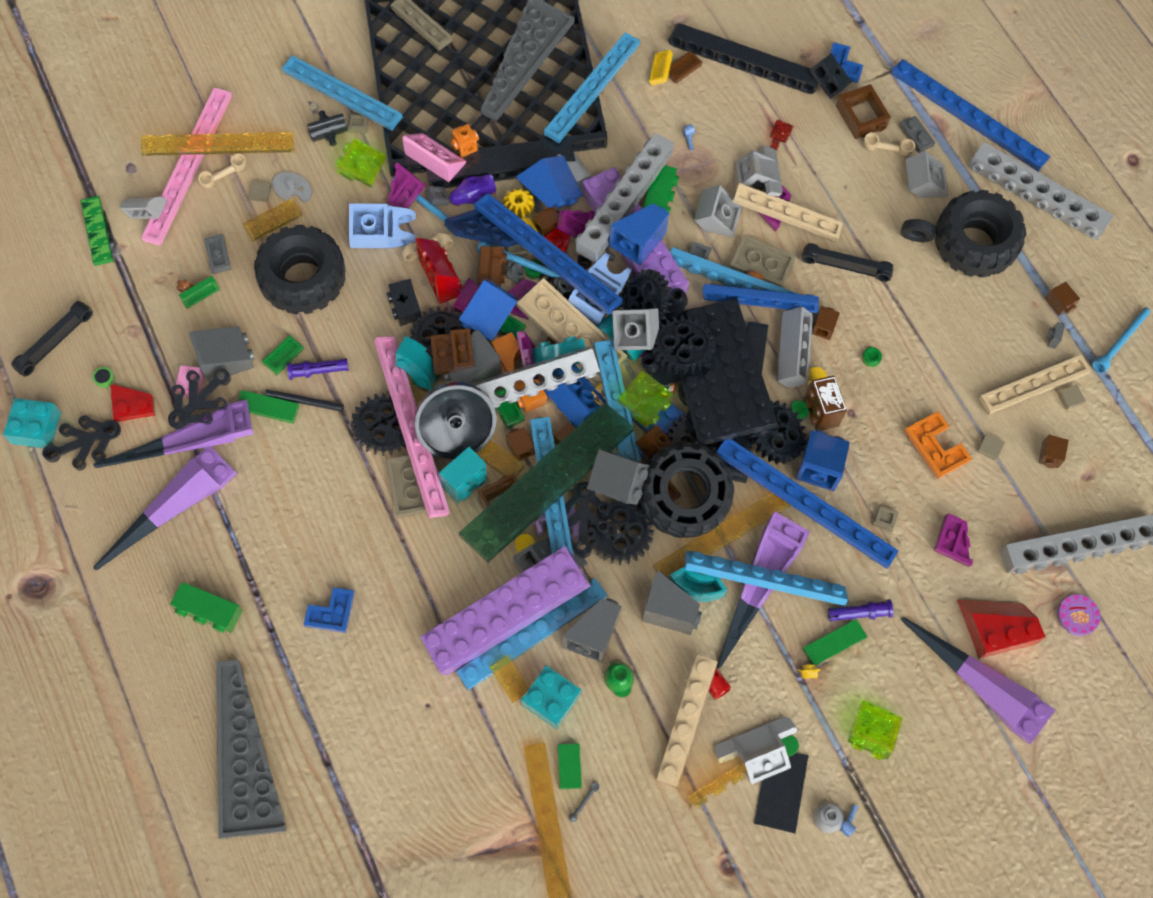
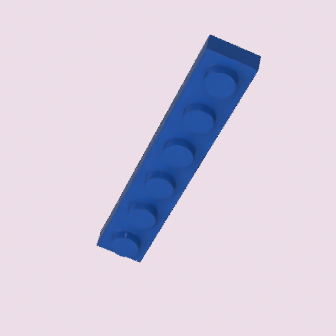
(761, 298)

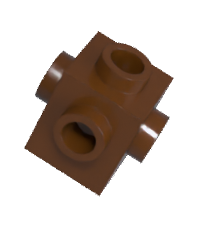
(653, 441)

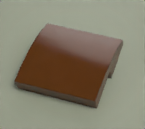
(452, 352)

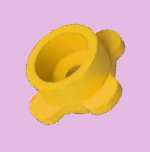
(809, 671)

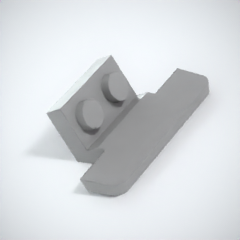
(760, 166)
(759, 749)

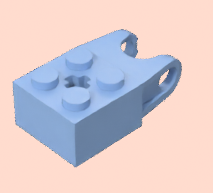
(379, 226)
(612, 281)

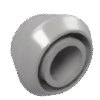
(828, 817)

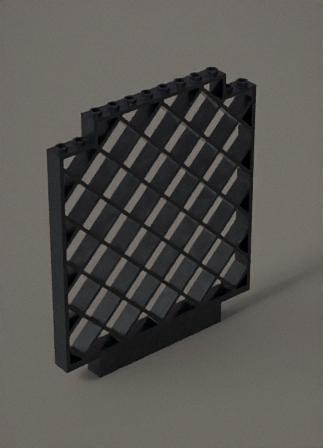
(498, 157)

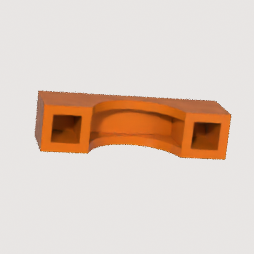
(509, 353)

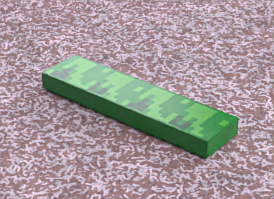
(96, 231)

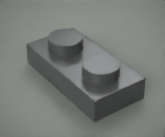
(915, 131)
(217, 254)

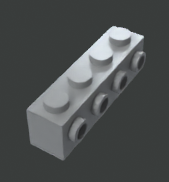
(795, 347)

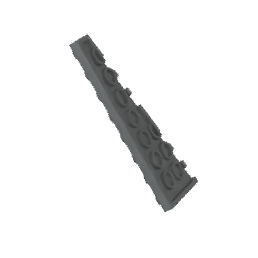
(533, 41)
(245, 783)

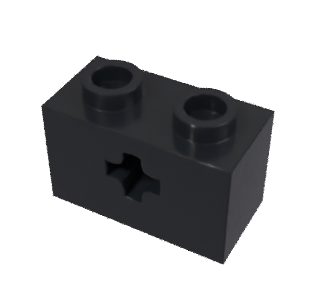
(830, 76)
(403, 292)

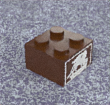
(825, 403)

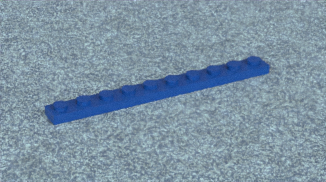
(970, 115)
(548, 254)
(807, 503)

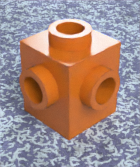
(464, 140)

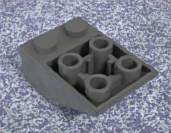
(537, 552)

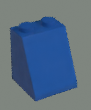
(552, 182)
(639, 232)
(488, 309)
(823, 460)

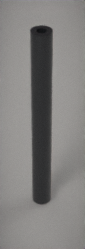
(305, 400)

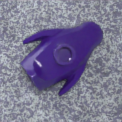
(472, 190)

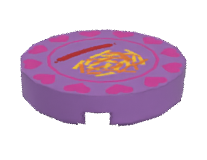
(1078, 615)

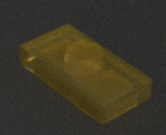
(509, 678)

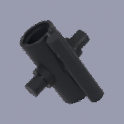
(327, 127)

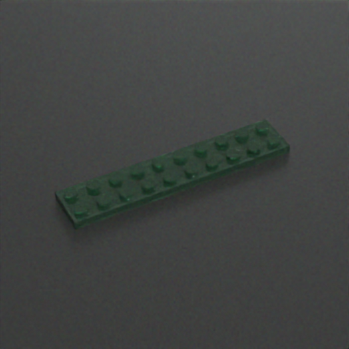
(545, 483)

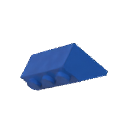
(574, 399)

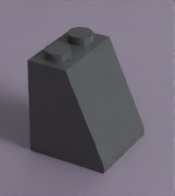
(222, 350)
(486, 363)
(618, 476)
(671, 606)
(594, 631)

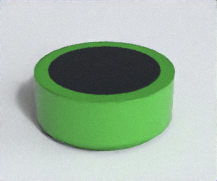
(103, 377)

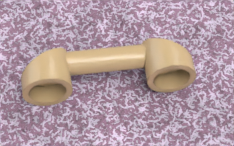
(872, 142)
(208, 180)
(410, 251)

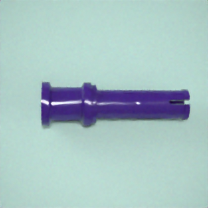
(307, 369)
(869, 610)

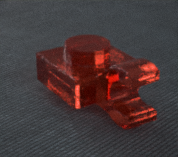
(780, 133)

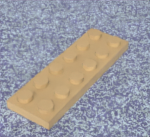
(560, 318)

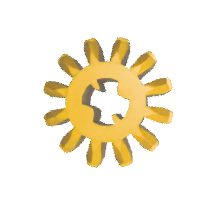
(519, 202)

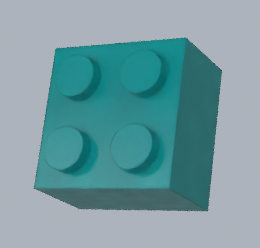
(32, 423)
(463, 475)
(551, 697)

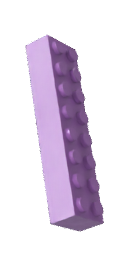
(660, 259)
(505, 611)

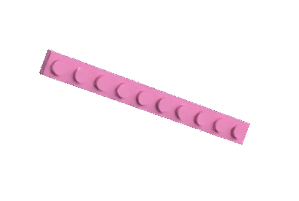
(186, 168)
(405, 409)

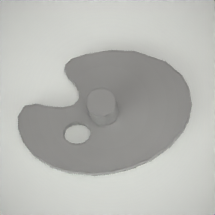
(287, 185)

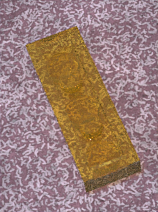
(272, 219)
(717, 786)

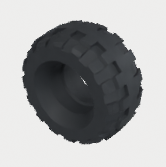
(990, 214)
(295, 247)
(664, 512)

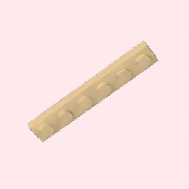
(787, 212)
(1034, 384)
(687, 720)

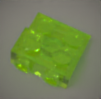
(360, 162)
(645, 399)
(874, 730)

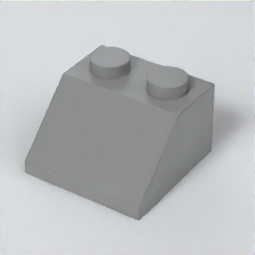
(926, 176)
(717, 212)
(635, 328)

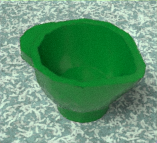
(619, 678)

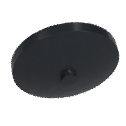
(454, 419)

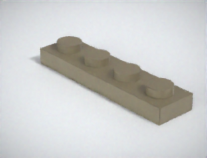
(422, 23)

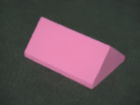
(432, 155)

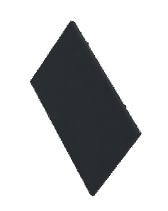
(781, 796)

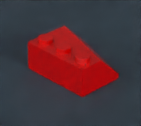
(438, 270)
(1000, 626)

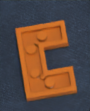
(923, 438)

